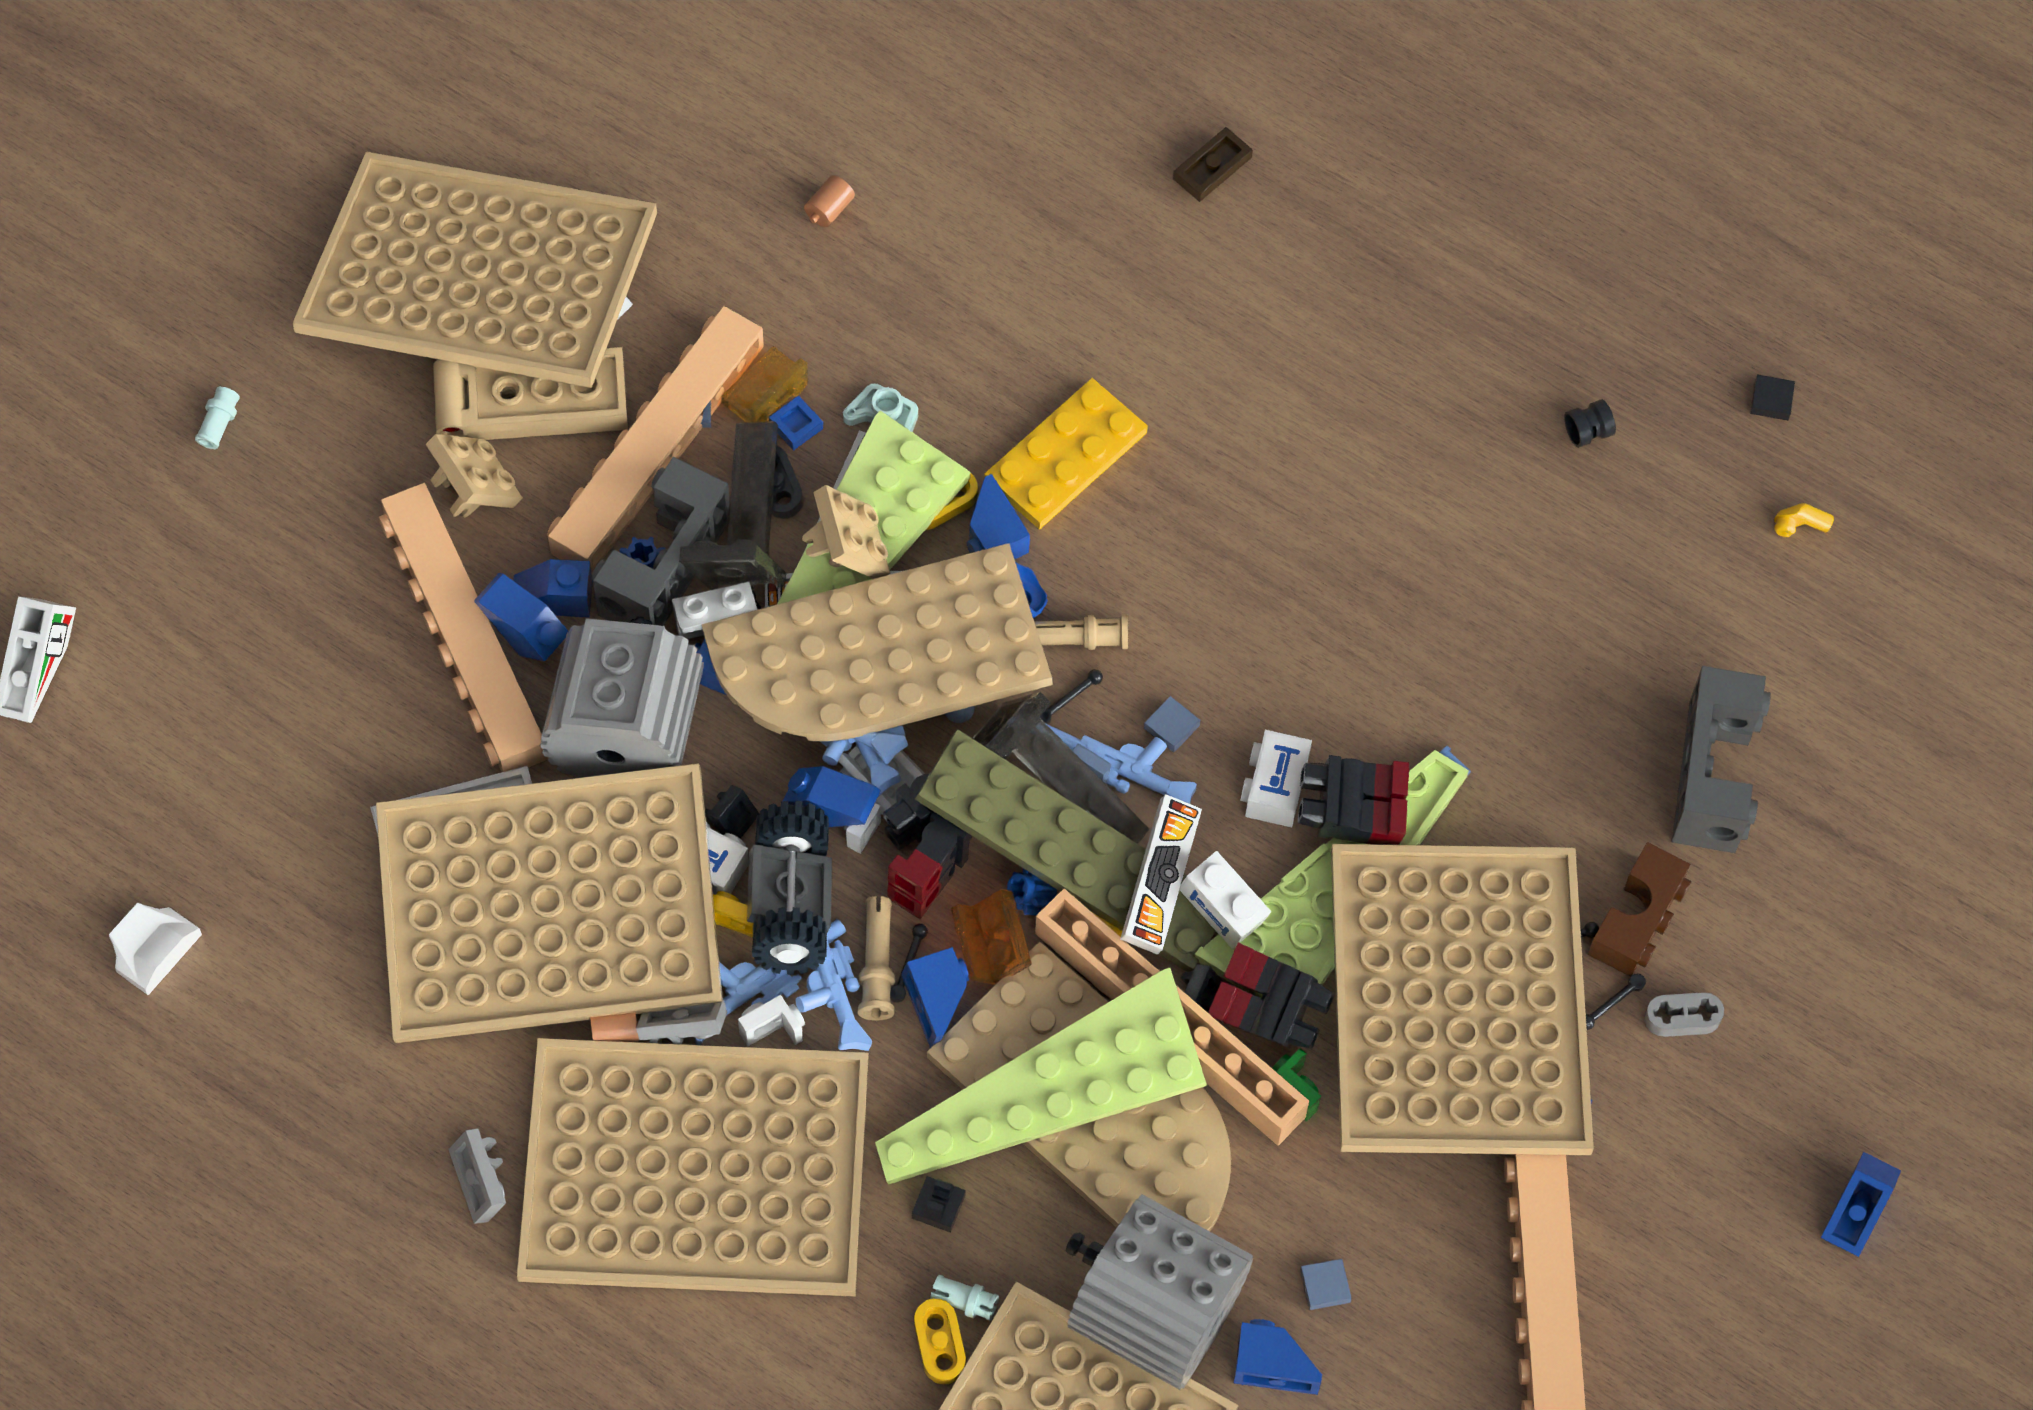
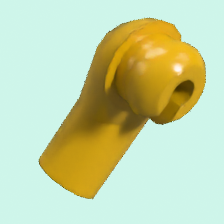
(1801, 514)

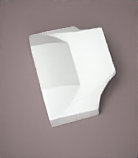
(150, 944)

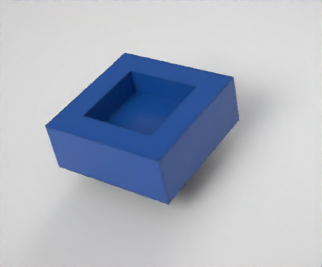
(796, 422)

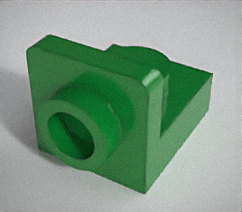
(1287, 1068)

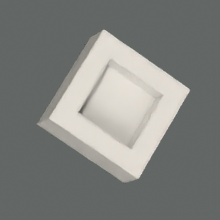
(859, 835)

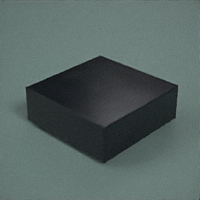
(1772, 397)

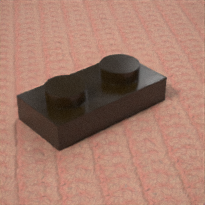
(1212, 164)

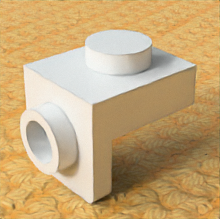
(766, 1018)

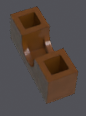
(1626, 938)

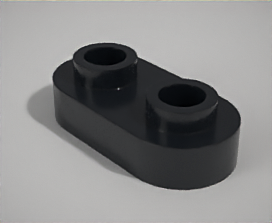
(785, 486)

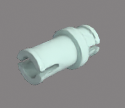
(219, 412)
(965, 1297)

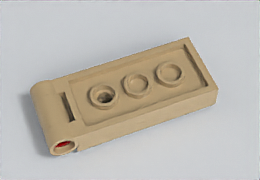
(474, 402)

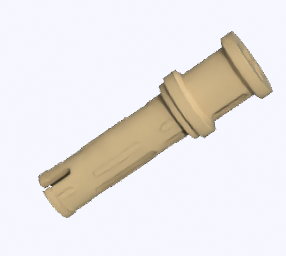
(1086, 632)
(876, 975)

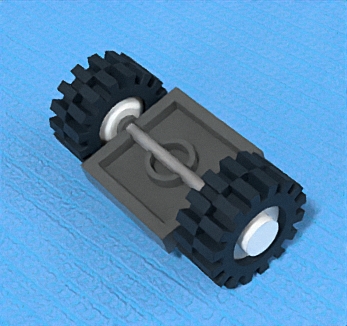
(790, 888)

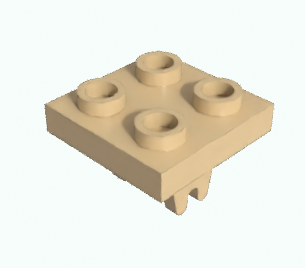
(473, 473)
(848, 533)

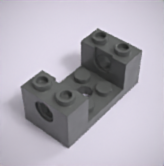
(695, 510)
(1709, 809)

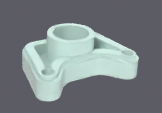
(884, 399)

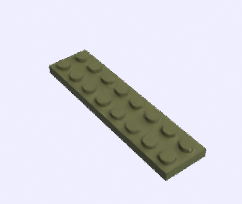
(1051, 839)

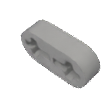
(1680, 1006)

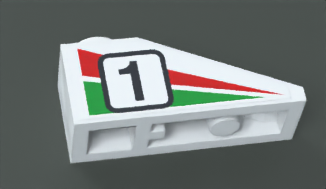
(33, 654)

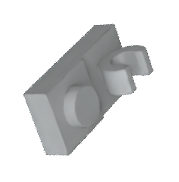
(676, 1024)
(478, 1175)

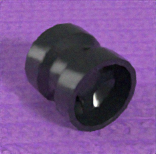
(1590, 423)

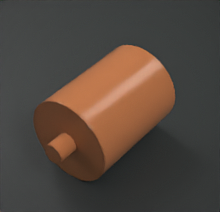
(829, 201)
(615, 1028)

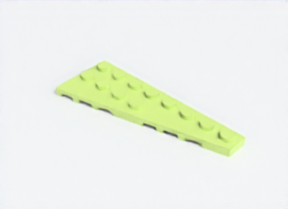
(906, 487)
(1302, 905)
(1097, 1067)

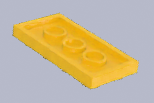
(1067, 452)

